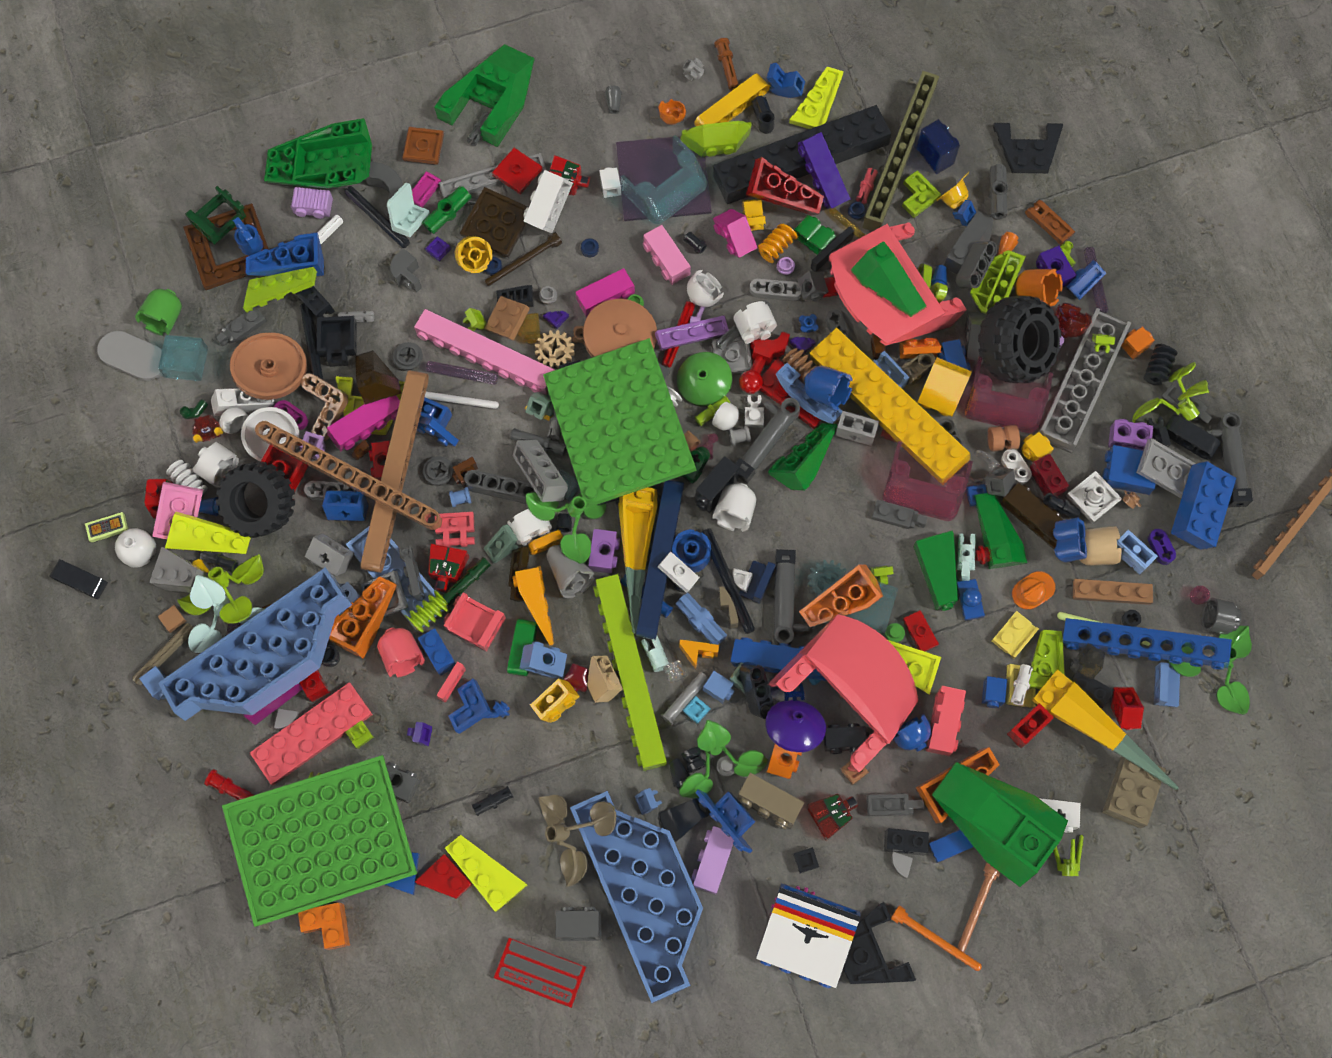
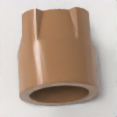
(692, 440)

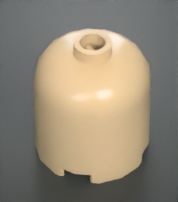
(1102, 546)

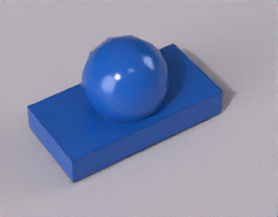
(1085, 279)
(970, 599)

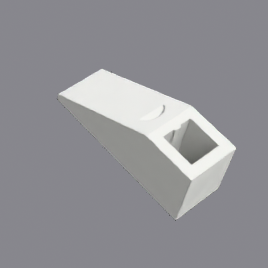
(229, 398)

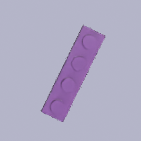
(691, 332)

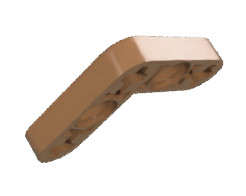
(331, 403)

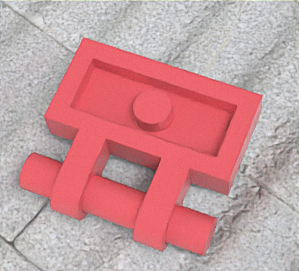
(456, 523)

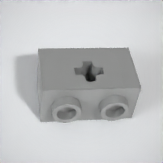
(857, 428)
(329, 554)

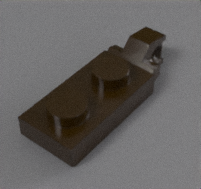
(519, 561)

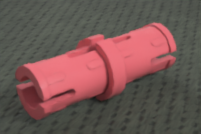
(866, 185)

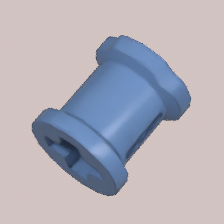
(460, 497)

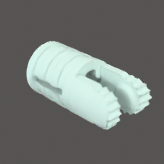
(657, 655)

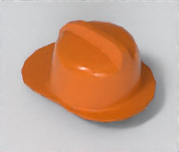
(1033, 590)

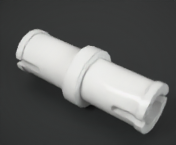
(1021, 685)

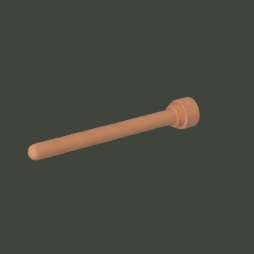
(990, 875)

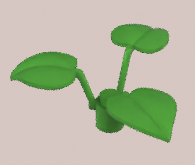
(572, 546)
(1233, 696)
(713, 740)

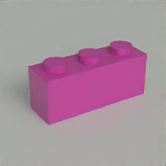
(611, 287)

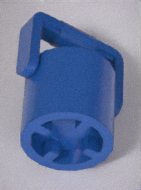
(247, 238)

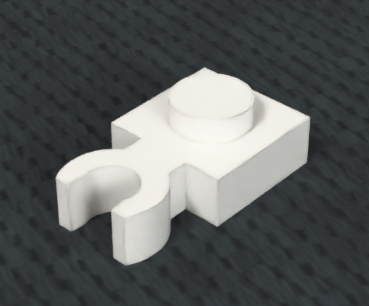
(754, 414)

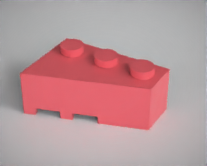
(946, 720)

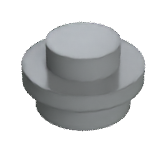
(548, 295)
(725, 766)

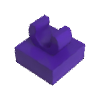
(421, 733)

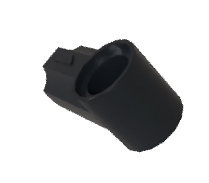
(763, 114)

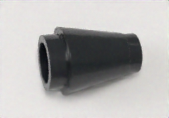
(678, 773)

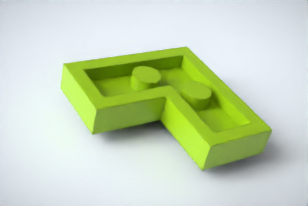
(923, 194)

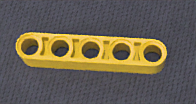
(734, 102)

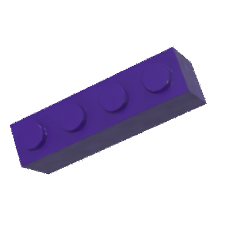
(823, 170)

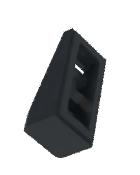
(521, 290)

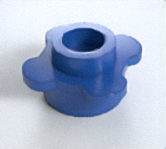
(805, 328)

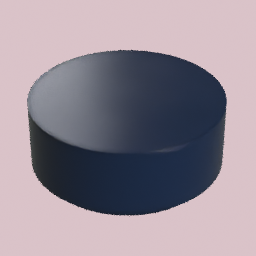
(589, 247)
(494, 266)

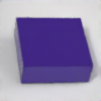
(438, 248)

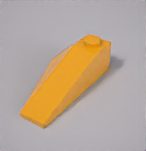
(532, 589)

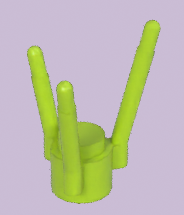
(1070, 866)

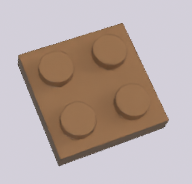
(507, 318)

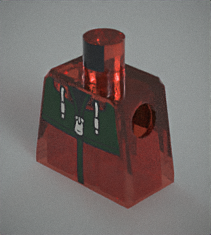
(831, 814)

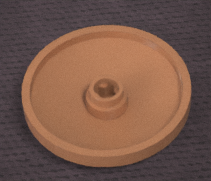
(617, 325)
(268, 366)

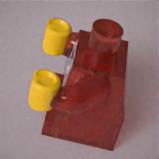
(205, 428)

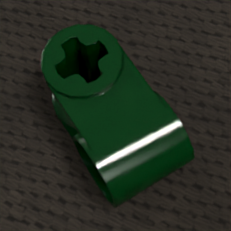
(700, 457)

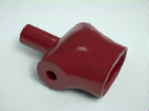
(577, 677)

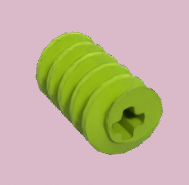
(428, 611)

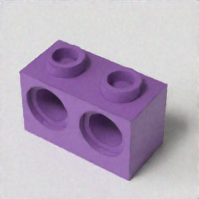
(1130, 431)

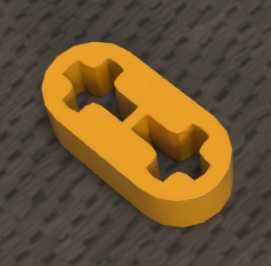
(545, 542)

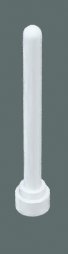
(461, 400)

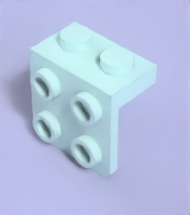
(403, 214)

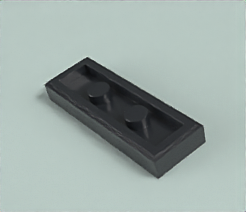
(823, 257)

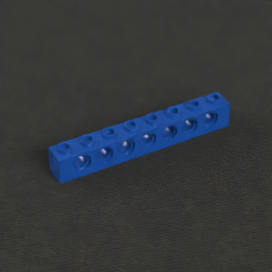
(1220, 646)

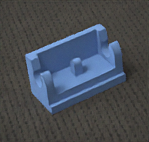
(890, 367)

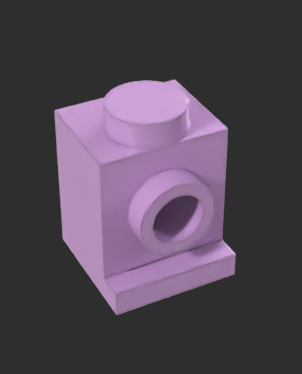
(315, 440)

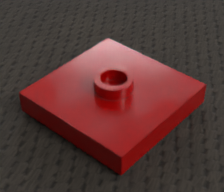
(517, 170)

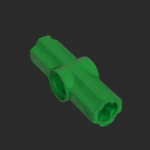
(439, 216)

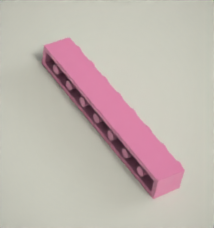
(482, 351)

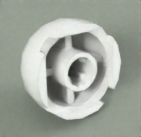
(704, 289)
(135, 547)

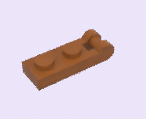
(1050, 222)

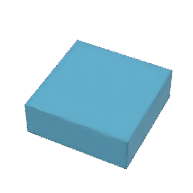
(696, 709)

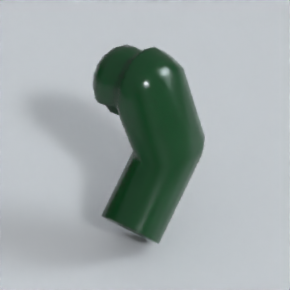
(190, 413)

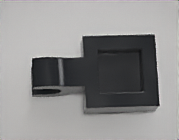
(1161, 434)

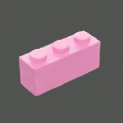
(666, 255)

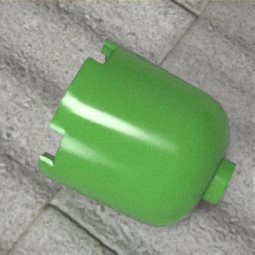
(159, 311)

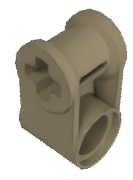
(916, 369)

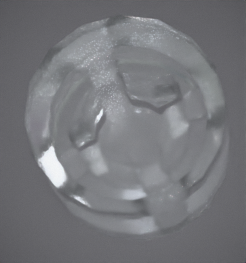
(674, 671)

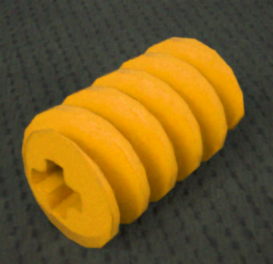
(776, 241)

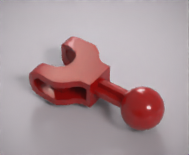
(763, 353)

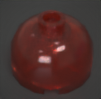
(1071, 320)

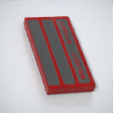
(540, 972)

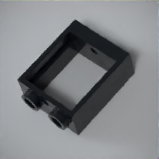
(710, 489)

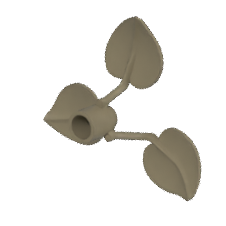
(554, 810)

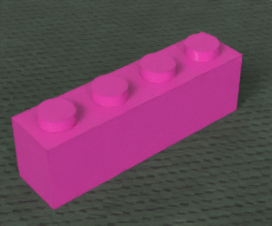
(363, 422)

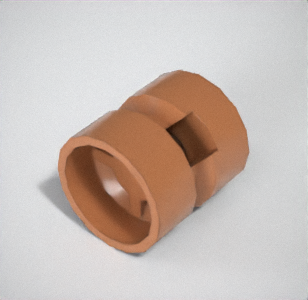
(1006, 437)

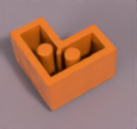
(330, 920)

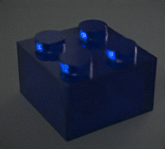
(938, 146)

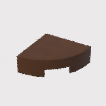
(361, 450)

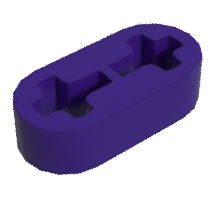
(1161, 546)

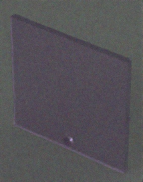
(655, 162)

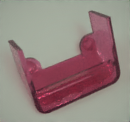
(1002, 408)
(923, 496)

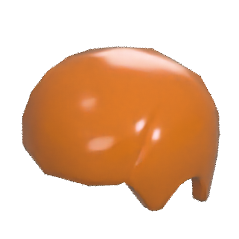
(672, 111)

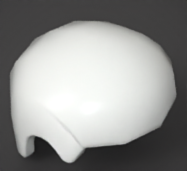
(726, 416)
(232, 420)

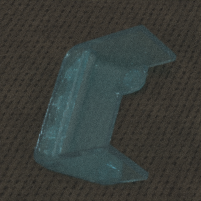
(673, 193)

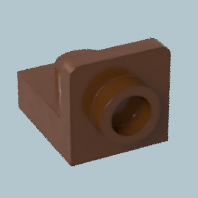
(877, 346)
(462, 468)

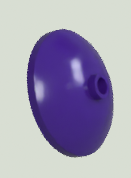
(795, 733)

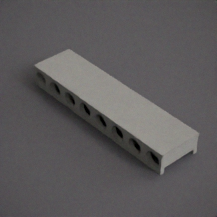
(1083, 383)

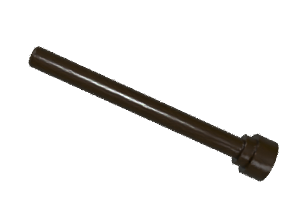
(552, 241)

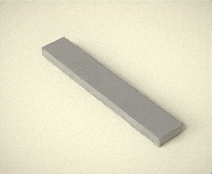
(478, 180)

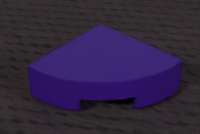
(556, 318)
(802, 343)

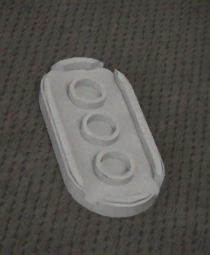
(130, 355)

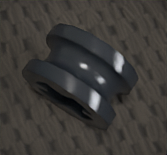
(1128, 613)

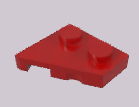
(444, 878)

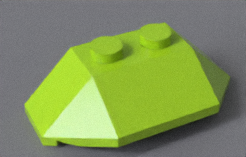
(716, 137)
(998, 280)

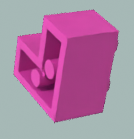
(737, 232)

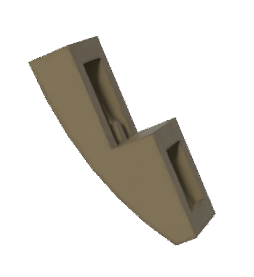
(727, 604)

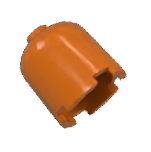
(1040, 284)

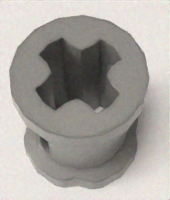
(739, 435)

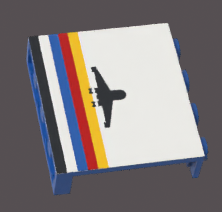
(808, 936)

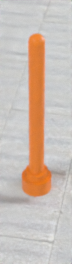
(902, 917)

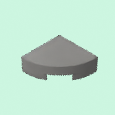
(284, 718)
(901, 864)

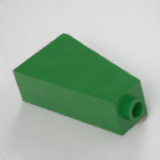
(938, 566)

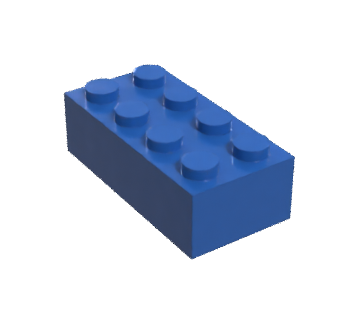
(1203, 505)

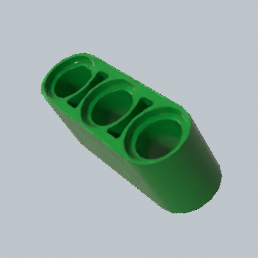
(524, 634)

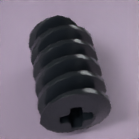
(1160, 364)

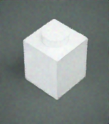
(610, 182)

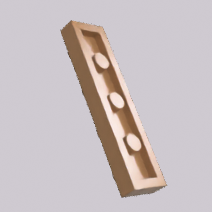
(1112, 591)

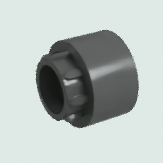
(1220, 616)

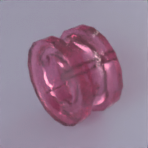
(1206, 594)

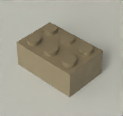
(1132, 794)
(769, 801)

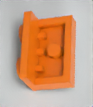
(913, 347)

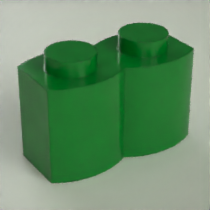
(814, 235)

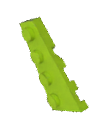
(277, 286)

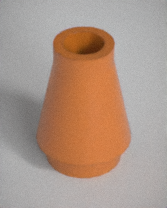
(1008, 242)

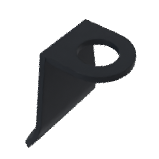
(682, 818)

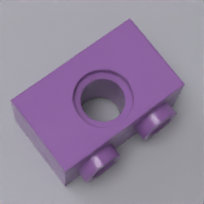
(600, 540)

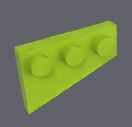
(1047, 658)

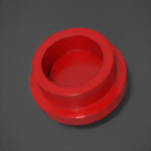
(982, 555)

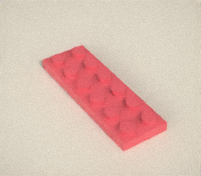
(310, 734)

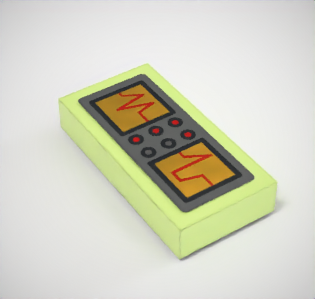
(106, 527)

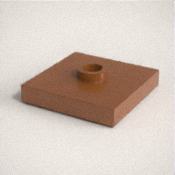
(423, 145)

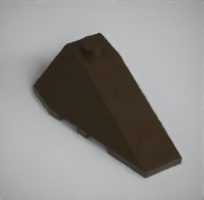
(374, 378)

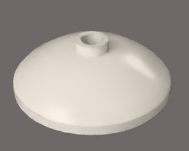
(252, 442)

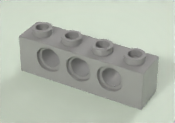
(540, 470)

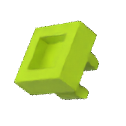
(475, 318)
(1101, 339)
(882, 572)
(359, 734)

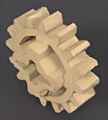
(548, 345)

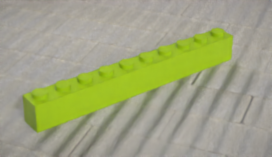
(631, 673)

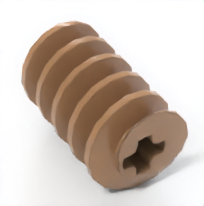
(795, 360)

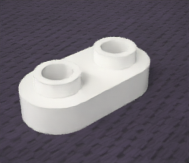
(1017, 464)

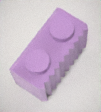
(311, 202)

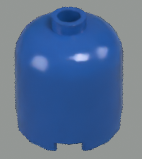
(828, 386)

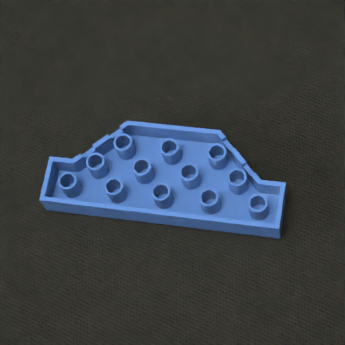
(262, 654)
(647, 894)

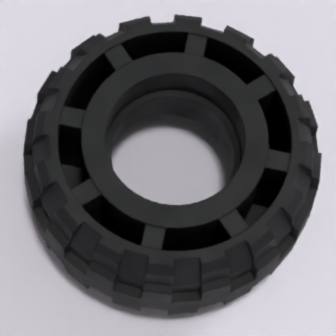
(1019, 339)

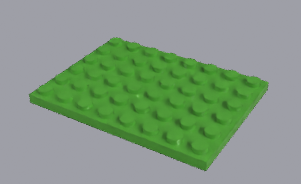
(619, 423)
(319, 840)

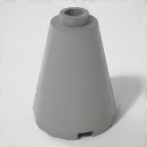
(569, 575)

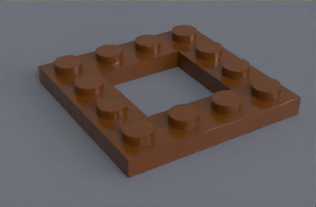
(209, 272)

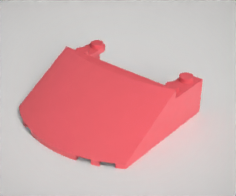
(878, 312)
(864, 672)

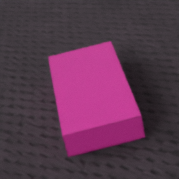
(425, 188)

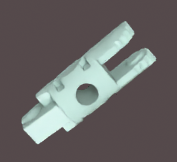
(966, 556)

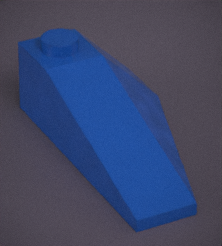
(294, 255)

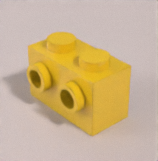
(555, 701)

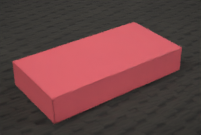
(451, 682)

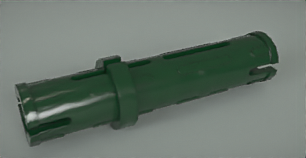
(464, 582)

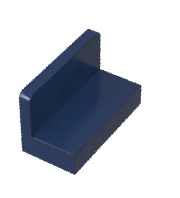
(759, 581)

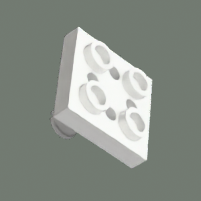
(1099, 492)

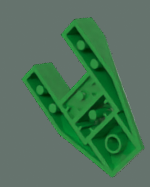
(496, 83)

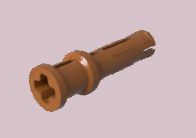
(725, 56)

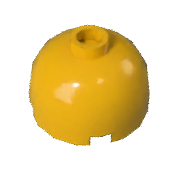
(473, 254)

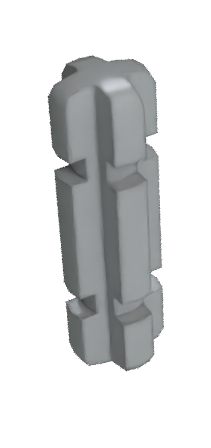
(359, 315)

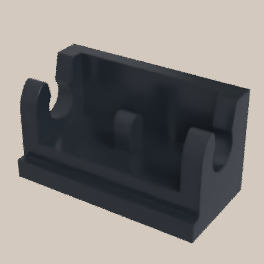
(315, 301)

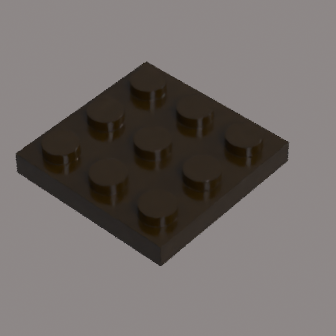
(496, 221)

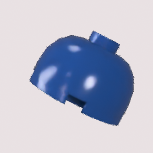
(913, 734)

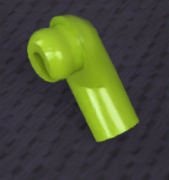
(1066, 248)

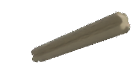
(165, 652)

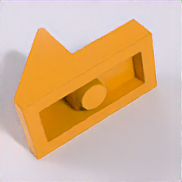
(692, 649)

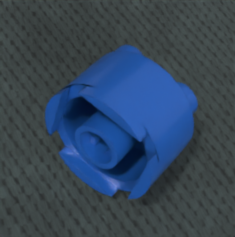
(696, 542)

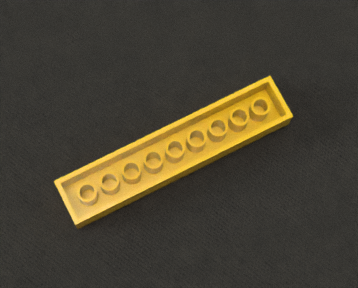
(893, 408)

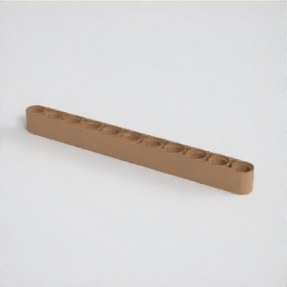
(342, 468)
(395, 469)

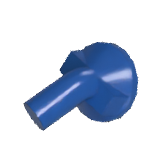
(500, 709)

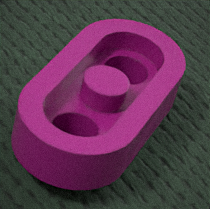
(296, 413)

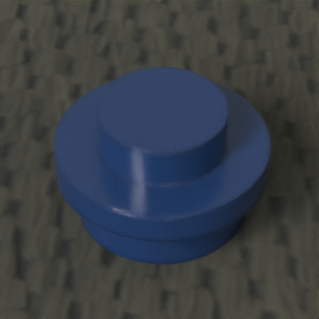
(857, 210)

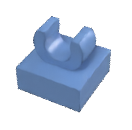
(647, 801)

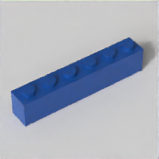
(770, 657)

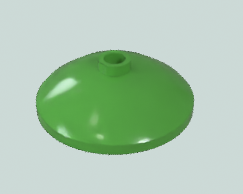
(707, 389)

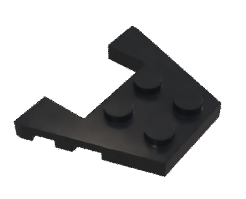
(1029, 154)
(865, 960)

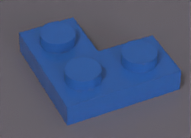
(432, 427)
(474, 707)

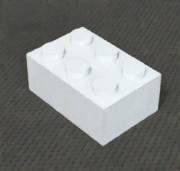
(547, 201)

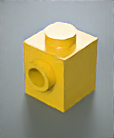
(1036, 446)

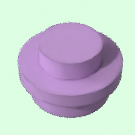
(785, 266)

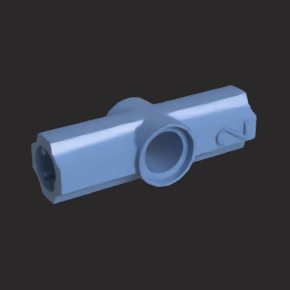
(701, 619)

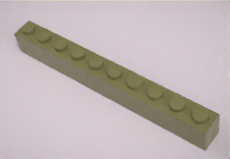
(900, 151)

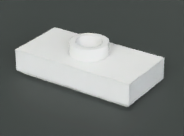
(678, 572)

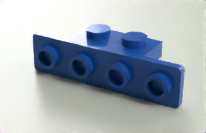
(731, 815)

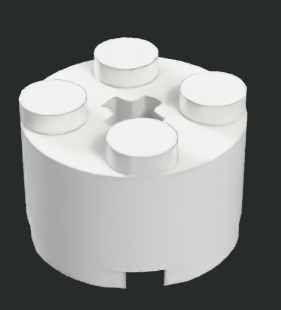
(755, 322)
(215, 463)
(528, 527)

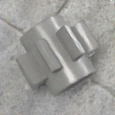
(693, 69)

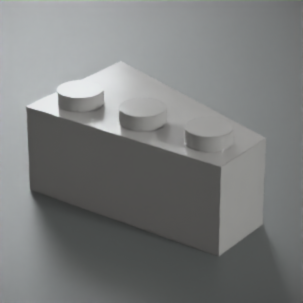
(174, 572)

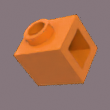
(1137, 342)

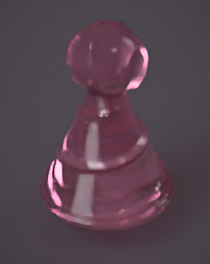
(709, 445)

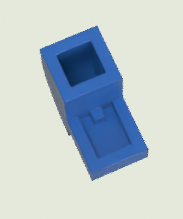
(783, 83)

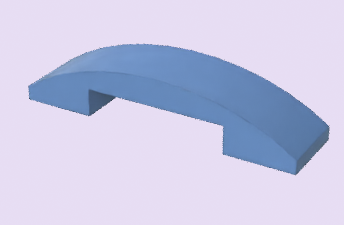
(789, 380)

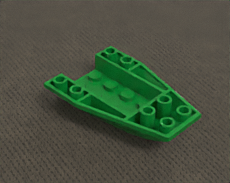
(323, 157)
(1002, 822)

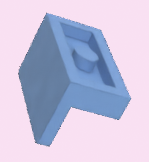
(1166, 686)

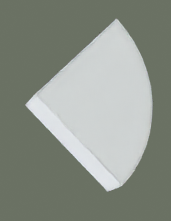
(742, 579)

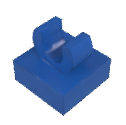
(965, 212)

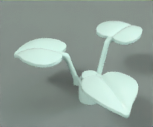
(203, 595)

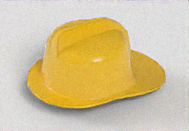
(956, 195)

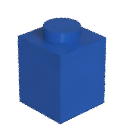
(994, 692)

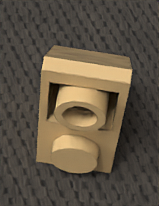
(602, 679)

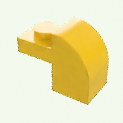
(754, 213)

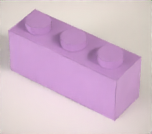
(712, 861)

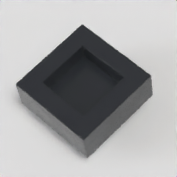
(806, 860)

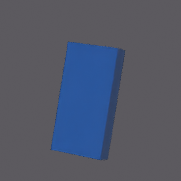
(949, 846)

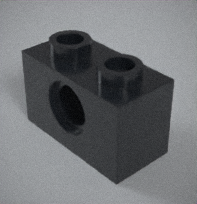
(906, 841)

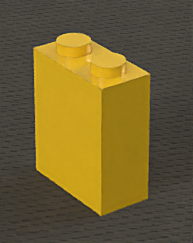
(944, 387)

